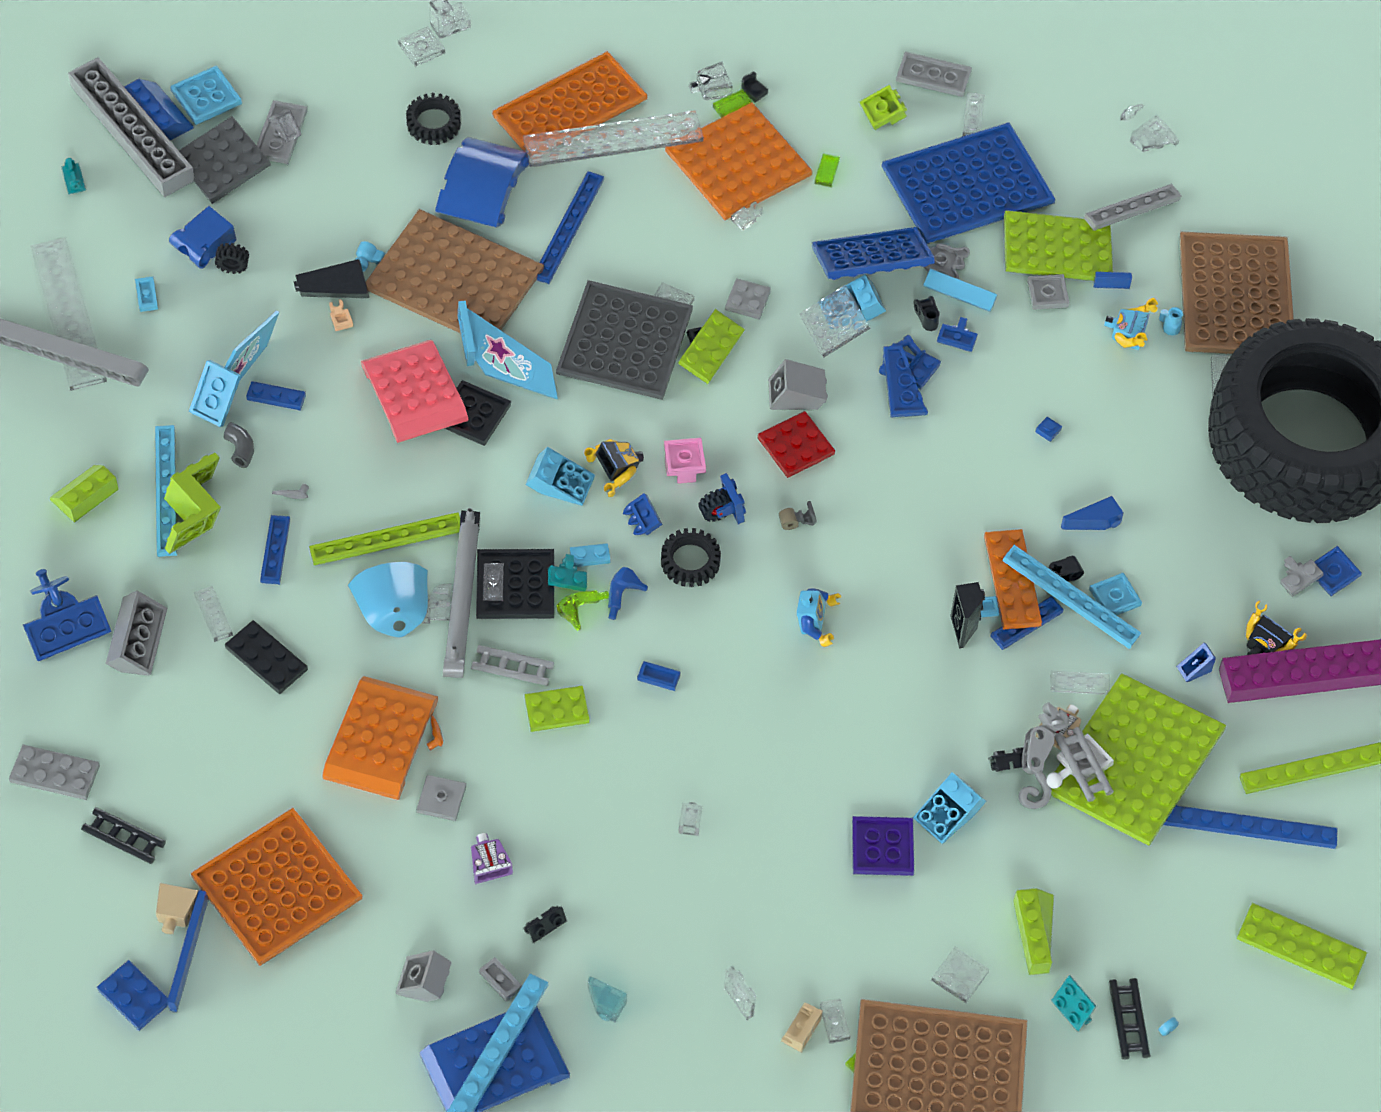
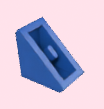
(1197, 663)

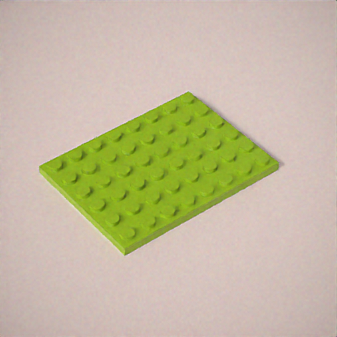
(1155, 757)

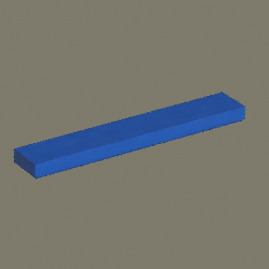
(187, 951)

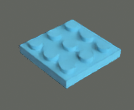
(206, 95)

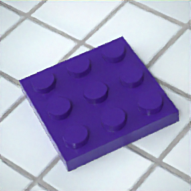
(882, 845)

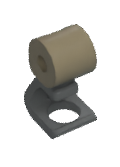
(790, 519)

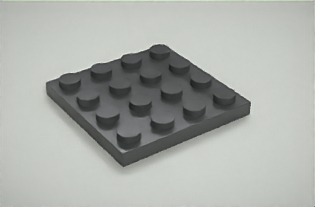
(224, 159)

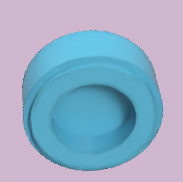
(1168, 1026)

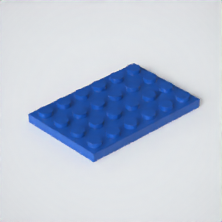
(873, 253)

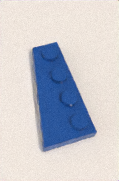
(901, 385)

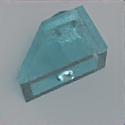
(606, 999)

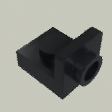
(753, 87)

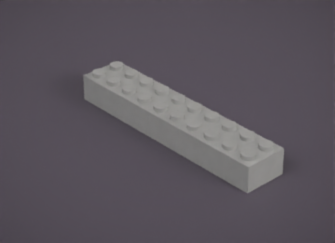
(131, 127)

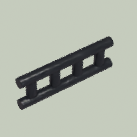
(127, 846)
(1123, 1028)

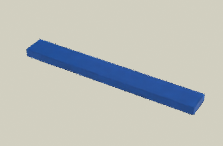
(569, 225)

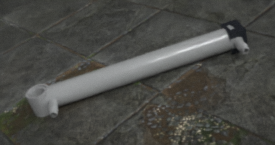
(462, 594)

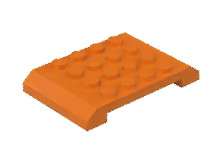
(379, 737)

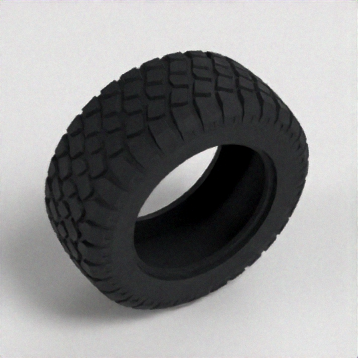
(1266, 463)

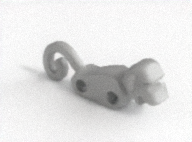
(1038, 751)

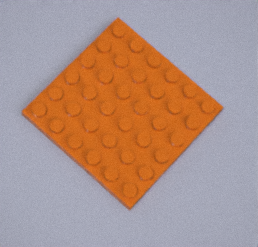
(740, 161)
(276, 886)

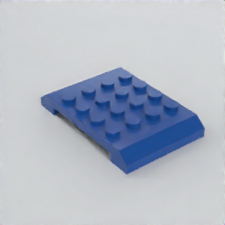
(529, 1064)

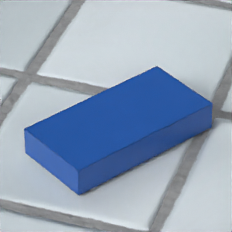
(1112, 280)
(659, 676)

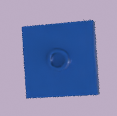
(1337, 571)

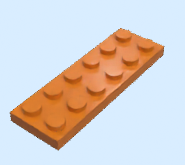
(1013, 590)

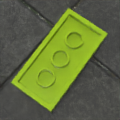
(711, 346)

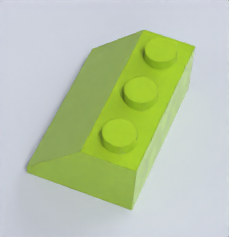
(85, 492)

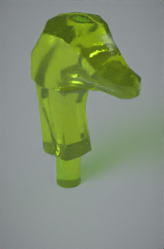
(570, 604)

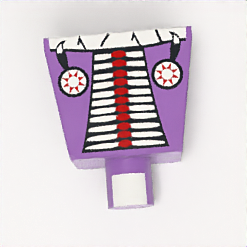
(489, 859)

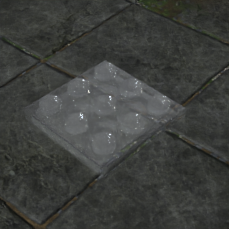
(834, 321)

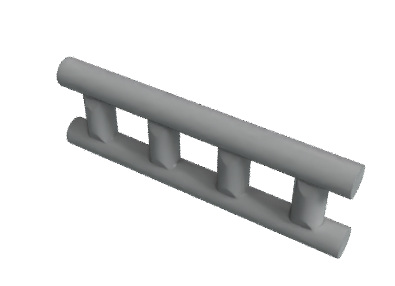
(520, 673)
(1081, 774)

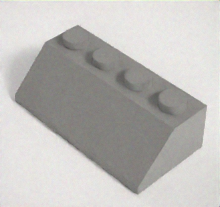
(136, 634)

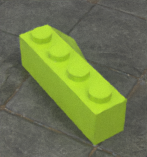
(1035, 919)

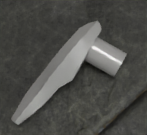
(295, 494)

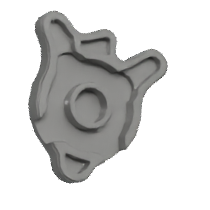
(948, 259)

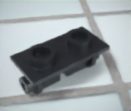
(1002, 760)
(550, 921)

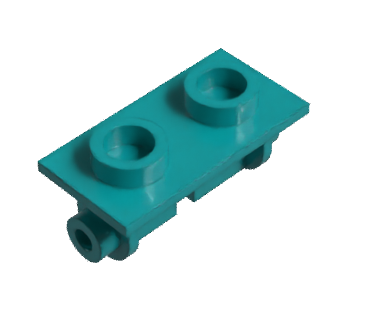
(73, 176)

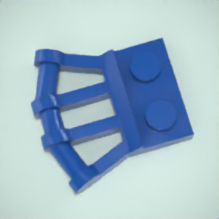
(921, 365)

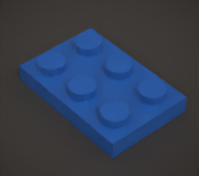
(133, 995)

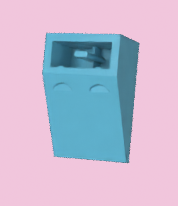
(866, 297)
(559, 477)
(949, 808)

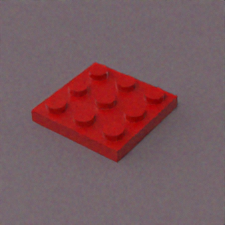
(796, 444)

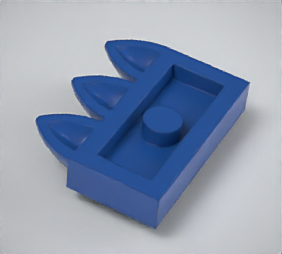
(643, 515)

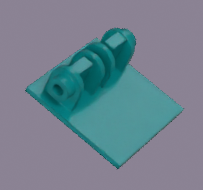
(1074, 1003)

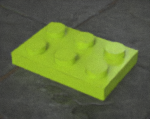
(556, 708)

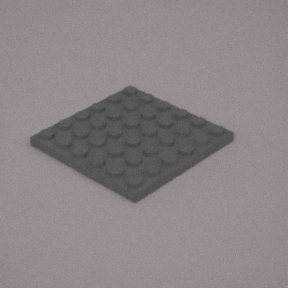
(624, 339)

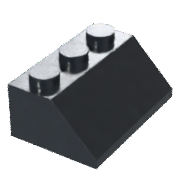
(966, 611)

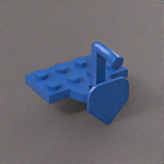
(67, 623)

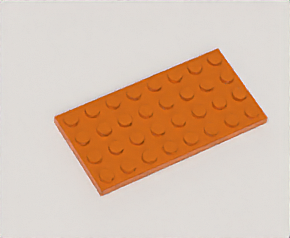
(573, 100)

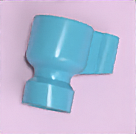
(368, 253)
(1172, 320)

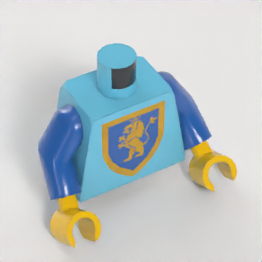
(811, 613)

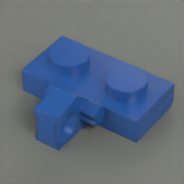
(957, 336)

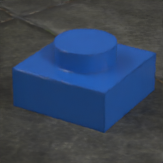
(1048, 429)

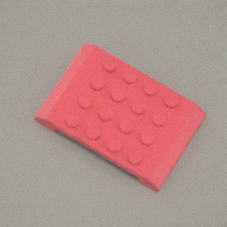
(415, 390)

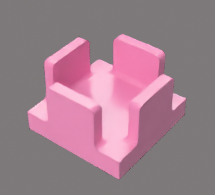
(684, 459)

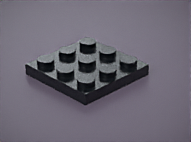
(483, 410)

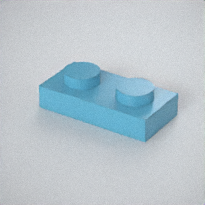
(146, 294)
(590, 555)

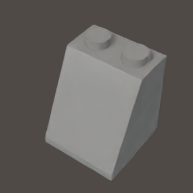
(797, 387)

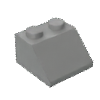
(424, 976)

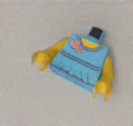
(1131, 325)

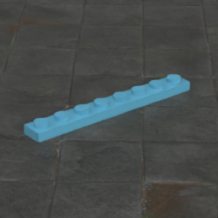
(164, 470)
(1071, 596)
(499, 1045)

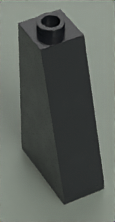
(335, 281)

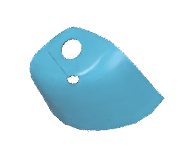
(392, 586)

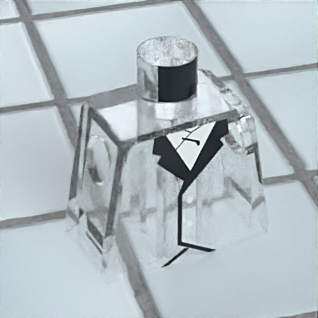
(712, 82)

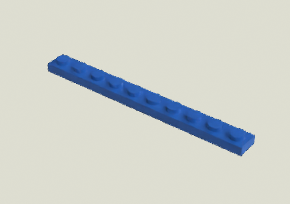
(1253, 826)

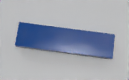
(275, 549)
(1048, 610)

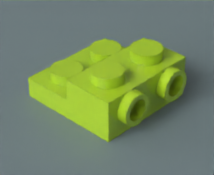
(884, 107)

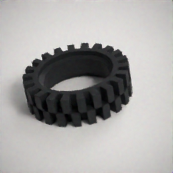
(430, 134)
(690, 576)

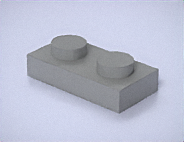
(500, 979)

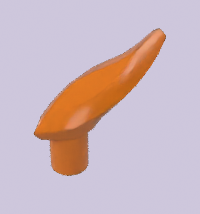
(438, 741)

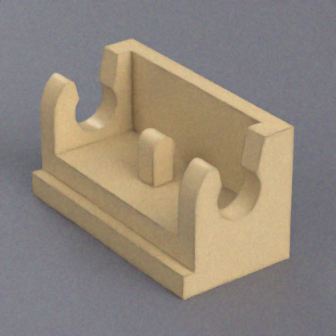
(802, 1027)

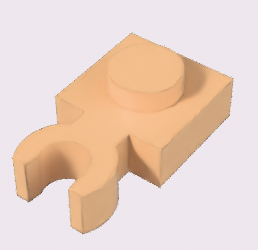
(340, 317)

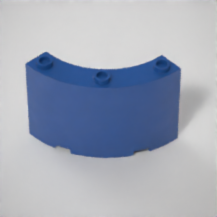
(481, 181)

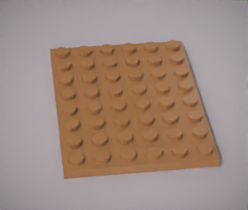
(443, 264)
(1232, 288)
(937, 1060)

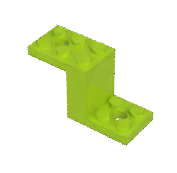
(192, 502)

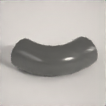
(243, 444)

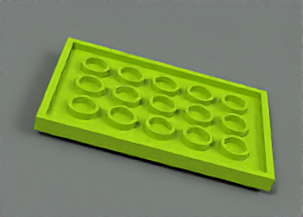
(1055, 246)

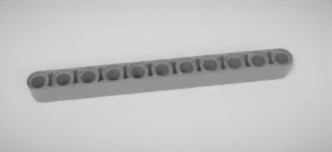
(72, 353)

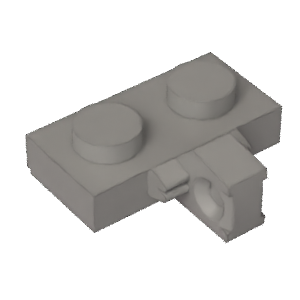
(1299, 575)

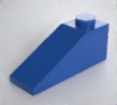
(1096, 516)

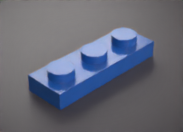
(276, 395)

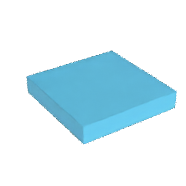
(1116, 594)

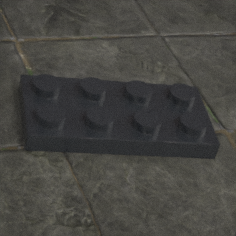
(266, 657)

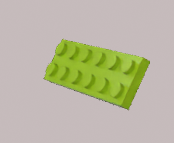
(1302, 945)

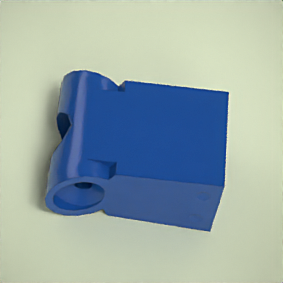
(203, 236)

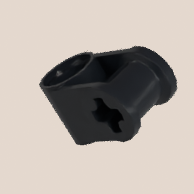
(927, 313)
(1067, 568)

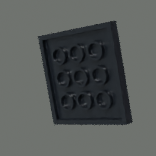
(524, 584)

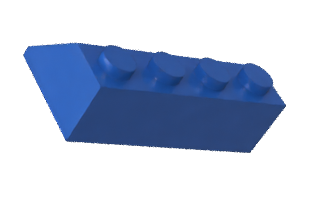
(159, 108)

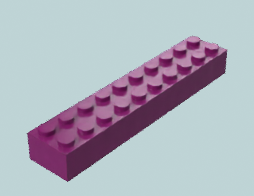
(1301, 671)

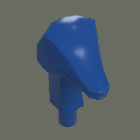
(622, 580)

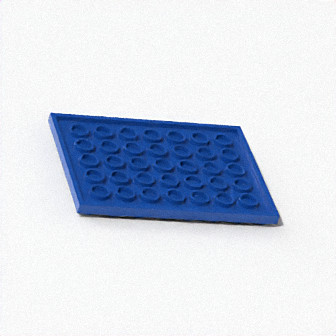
(967, 182)

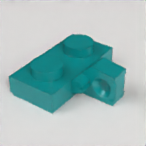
(567, 575)

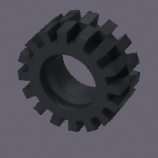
(231, 258)

